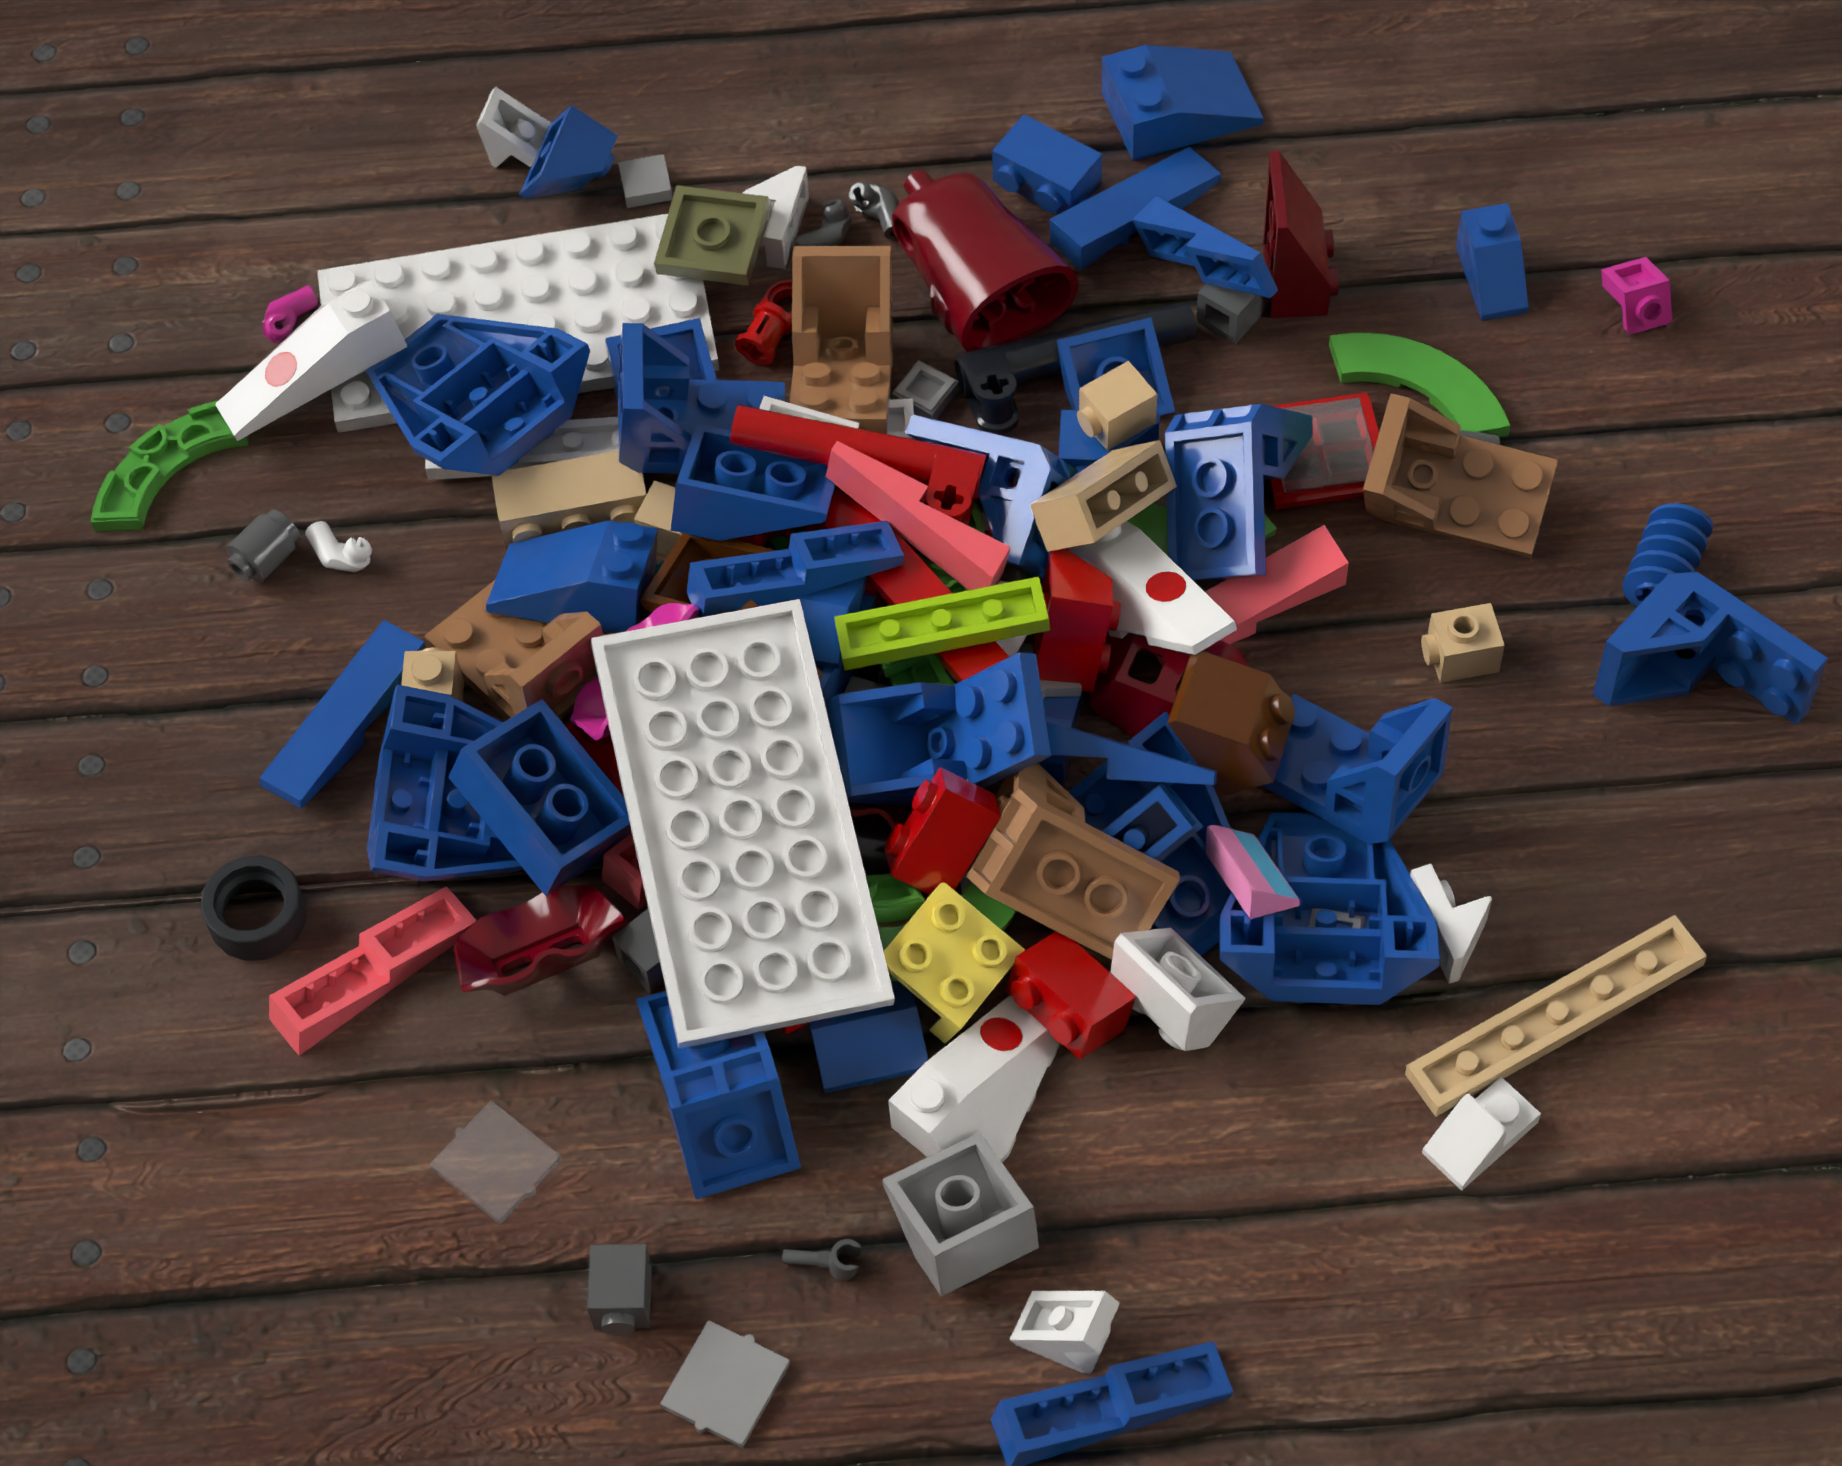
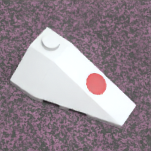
(319, 355)
(1155, 593)
(976, 1084)

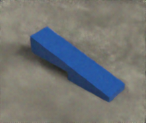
(1106, 218)
(1216, 256)
(809, 565)
(338, 721)
(1125, 760)
(1109, 1405)

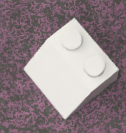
(1174, 987)

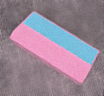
(1249, 872)

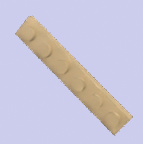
(1555, 1015)

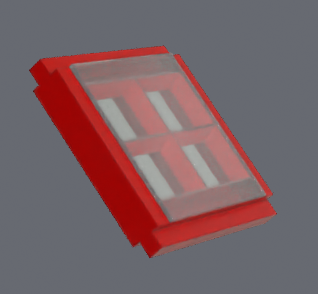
(1335, 457)

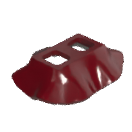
(1137, 704)
(534, 935)

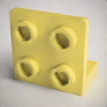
(950, 958)

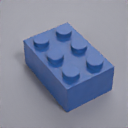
(542, 796)

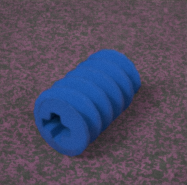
(1668, 545)

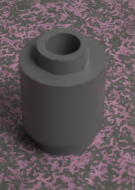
(262, 546)

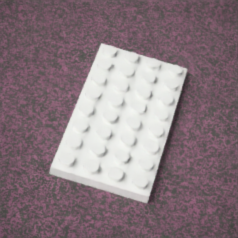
(563, 280)
(741, 823)

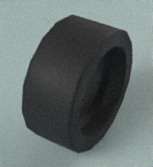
(238, 876)

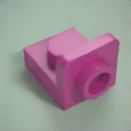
(1641, 292)

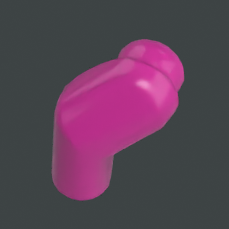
(283, 313)

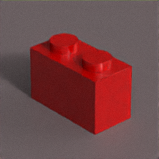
(942, 832)
(1070, 994)

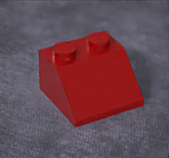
(1079, 617)

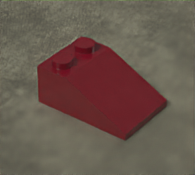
(1296, 245)

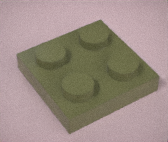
(712, 235)

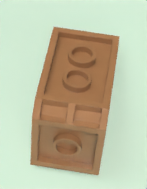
(843, 332)
(1455, 484)
(519, 659)
(1063, 869)

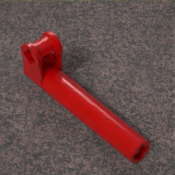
(948, 472)

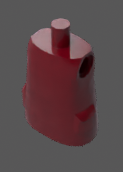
(981, 263)

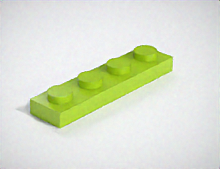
(942, 623)

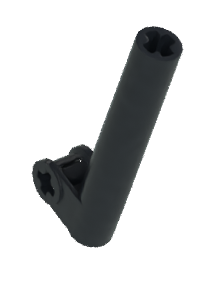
(992, 373)

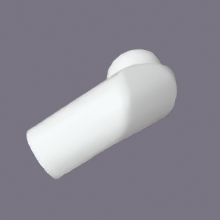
(335, 555)

